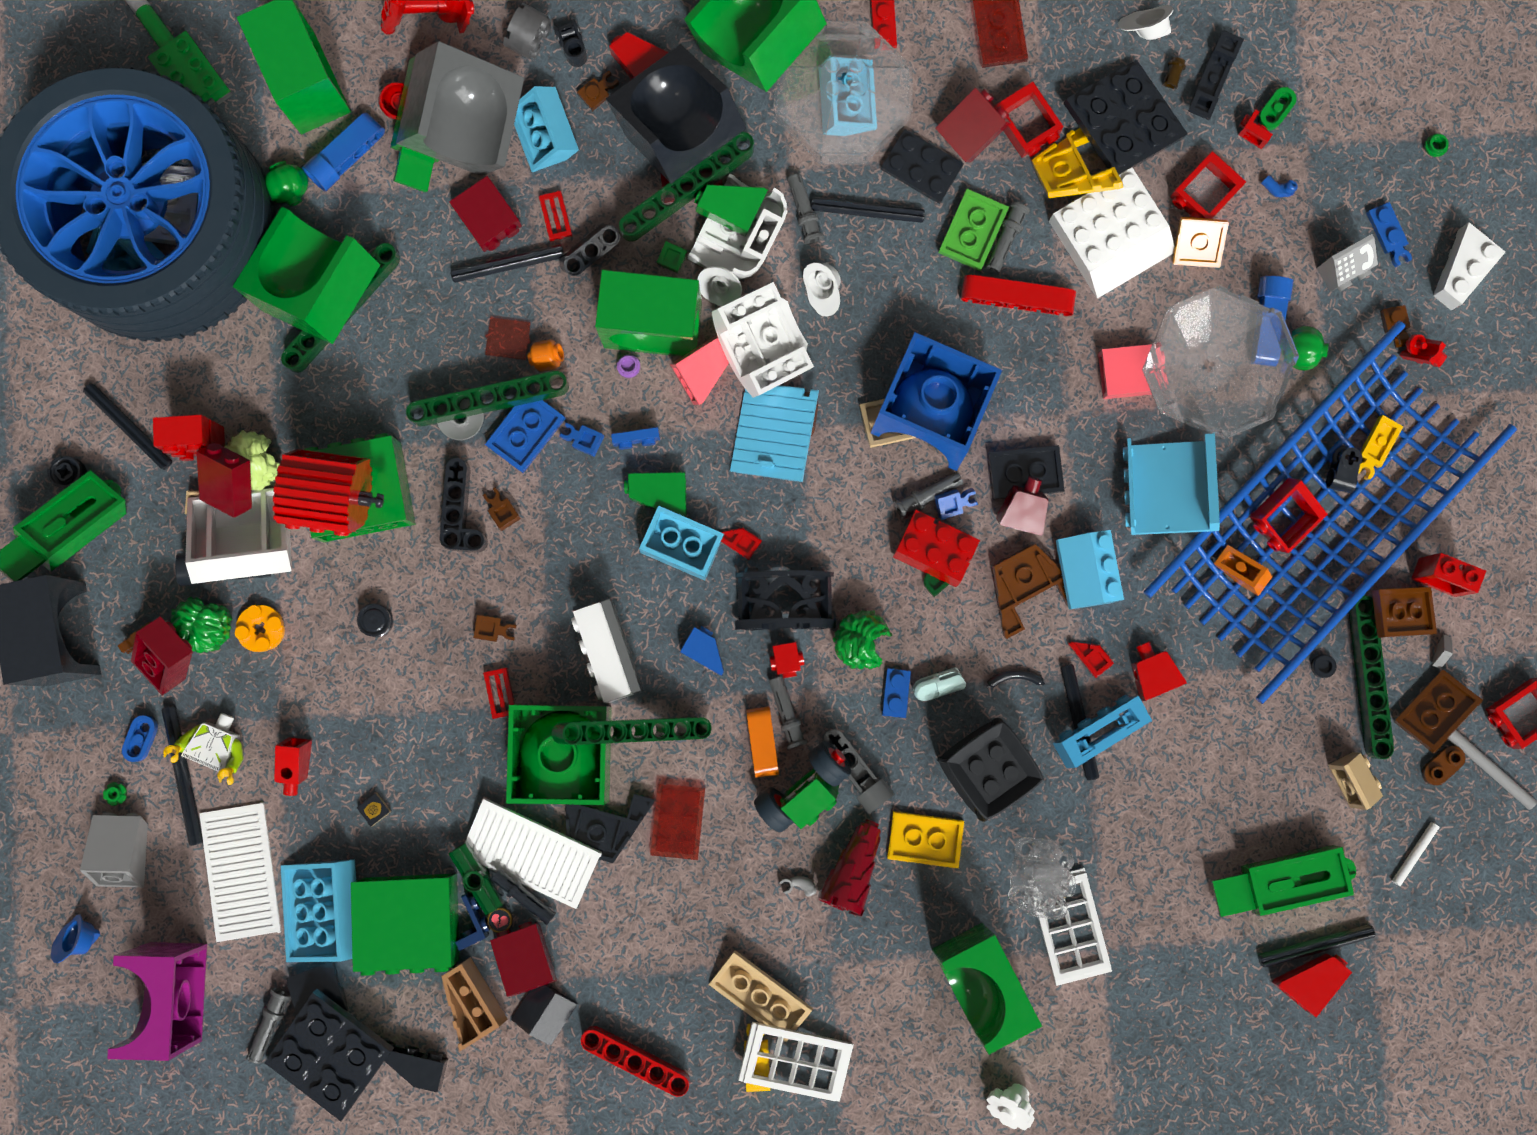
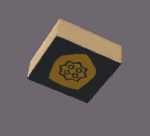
(373, 809)

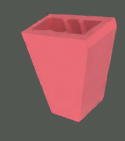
(701, 369)

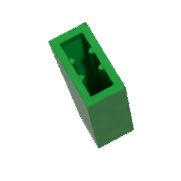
(731, 205)
(658, 490)

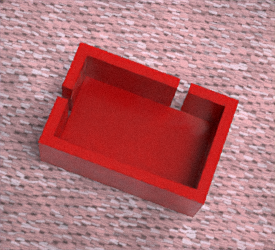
(185, 435)
(936, 548)

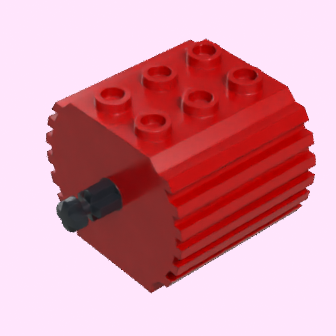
(323, 492)

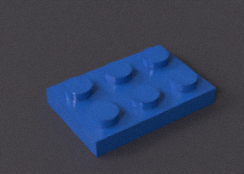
(525, 433)

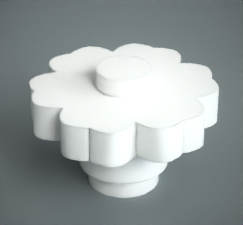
(1011, 1106)

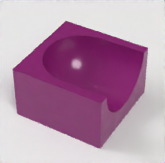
(172, 1000)

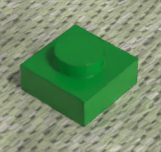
(672, 257)

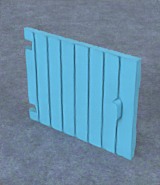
(775, 433)

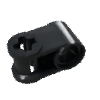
(570, 41)
(1344, 472)

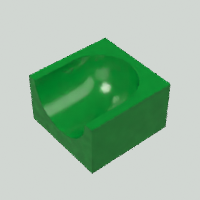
(755, 35)
(293, 64)
(306, 276)
(648, 313)
(554, 772)
(986, 988)

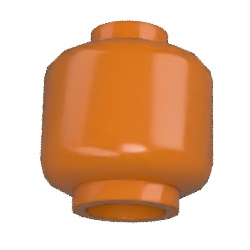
(546, 355)

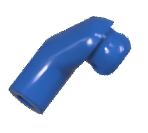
(1280, 190)

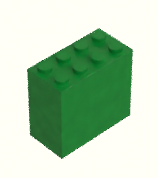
(388, 478)
(404, 923)

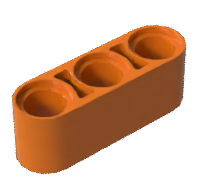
(762, 742)

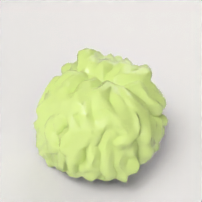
(262, 465)

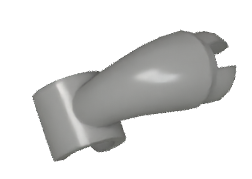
(803, 882)

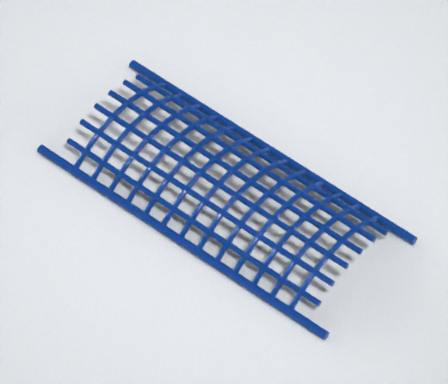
(1385, 563)

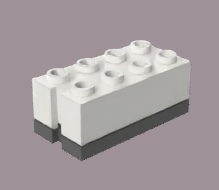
(607, 651)

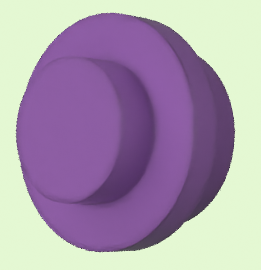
(628, 366)

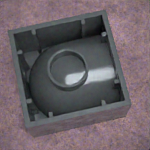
(460, 109)

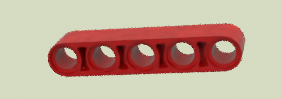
(1018, 294)
(642, 1071)

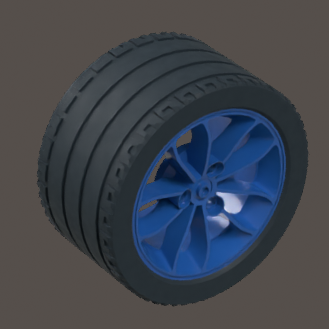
(80, 140)

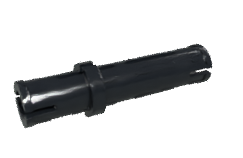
(523, 896)

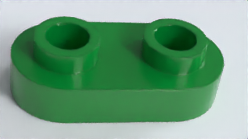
(1277, 110)

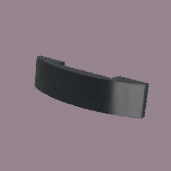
(1215, 74)

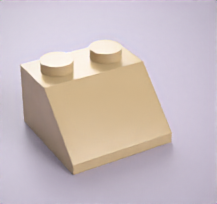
(1356, 781)

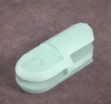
(939, 684)

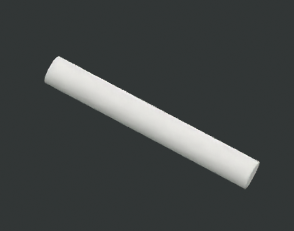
(1415, 854)

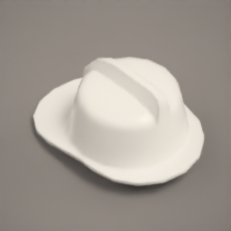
(1148, 23)
(822, 287)

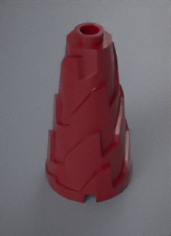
(850, 879)

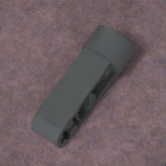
(872, 792)

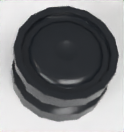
(65, 471)
(375, 620)

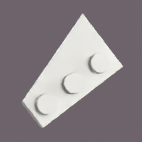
(1467, 265)

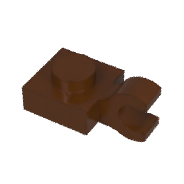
(1390, 317)

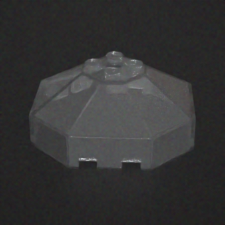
(851, 119)
(1249, 357)

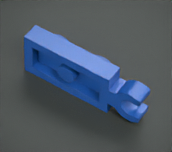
(1389, 232)

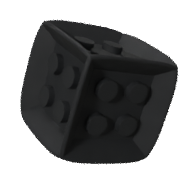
(991, 769)

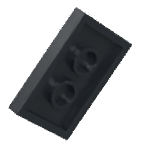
(922, 166)
(1015, 466)

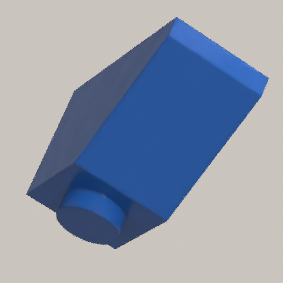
(703, 649)

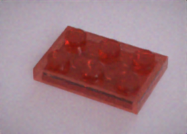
(999, 32)
(677, 821)

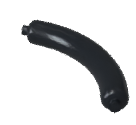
(1015, 674)

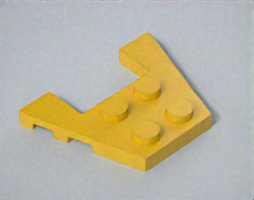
(1065, 173)

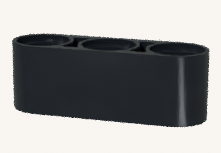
(600, 245)

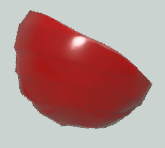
(390, 98)

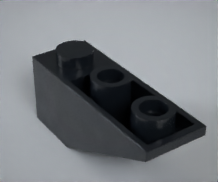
(418, 1068)

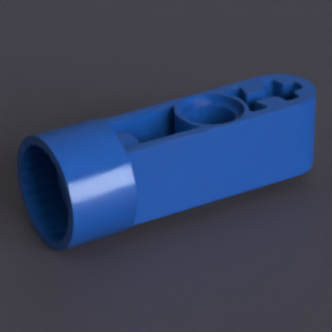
(343, 151)
(1275, 292)

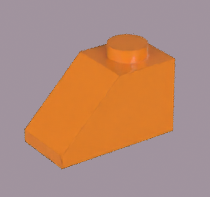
(1243, 570)

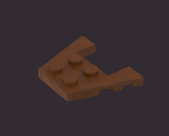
(1019, 580)

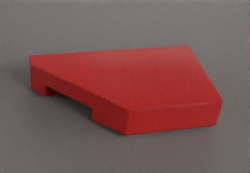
(741, 542)
(1092, 657)

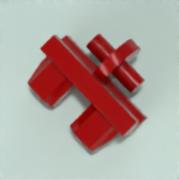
(1424, 350)

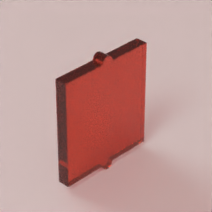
(507, 338)

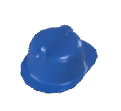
(74, 939)

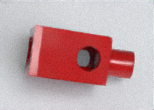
(1155, 673)
(292, 763)

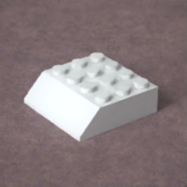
(1114, 234)
(238, 546)

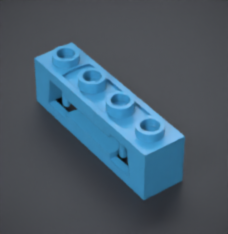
(1070, 749)

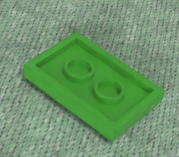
(973, 230)

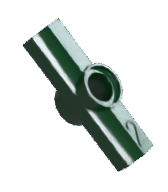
(468, 864)

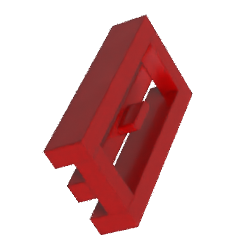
(559, 235)
(495, 673)

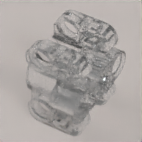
(1041, 878)

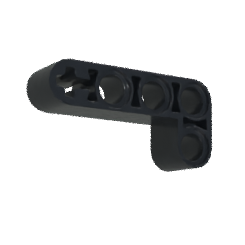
(460, 504)

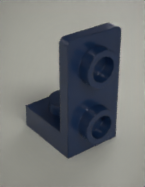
(470, 936)

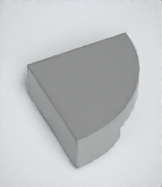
(1443, 651)

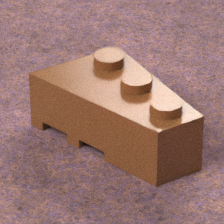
(471, 1003)

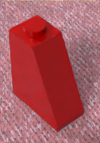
(634, 53)
(1314, 982)

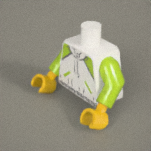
(211, 746)

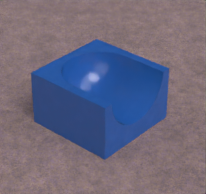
(938, 397)

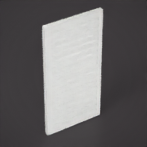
(532, 853)
(240, 872)

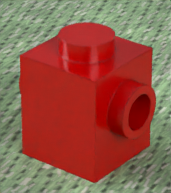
(786, 660)

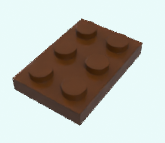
(1404, 612)
(1438, 711)

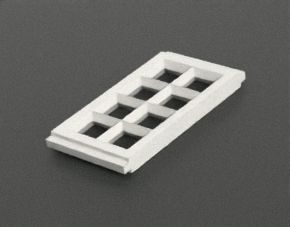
(1082, 970)
(752, 1053)

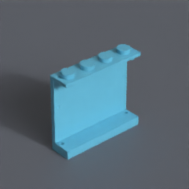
(1172, 487)

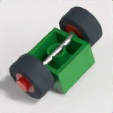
(809, 795)

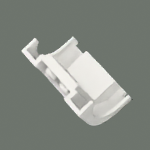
(733, 251)

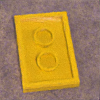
(925, 839)

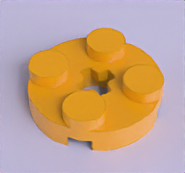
(263, 641)

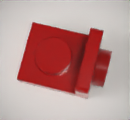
(1253, 132)

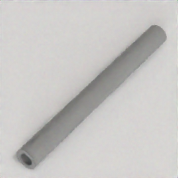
(1493, 770)

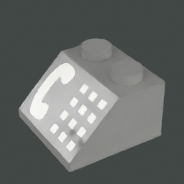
(1349, 264)

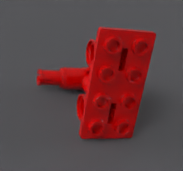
(447, 10)

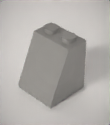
(116, 851)

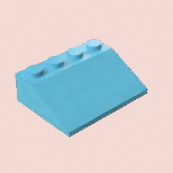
(318, 910)

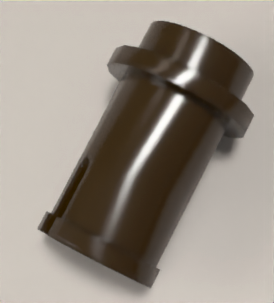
(1174, 72)

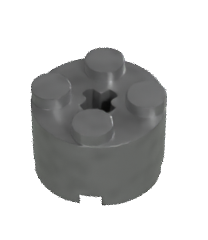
(526, 31)

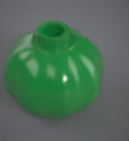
(286, 183)
(1309, 346)

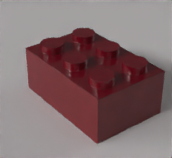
(161, 655)

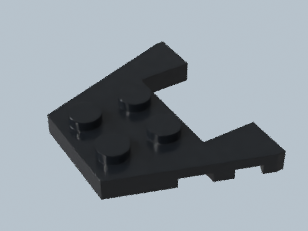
(604, 829)

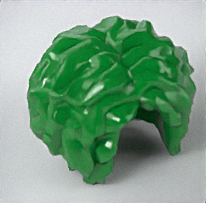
(201, 625)
(855, 639)

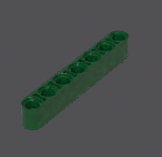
(683, 197)
(298, 345)
(477, 394)
(1377, 687)
(623, 730)

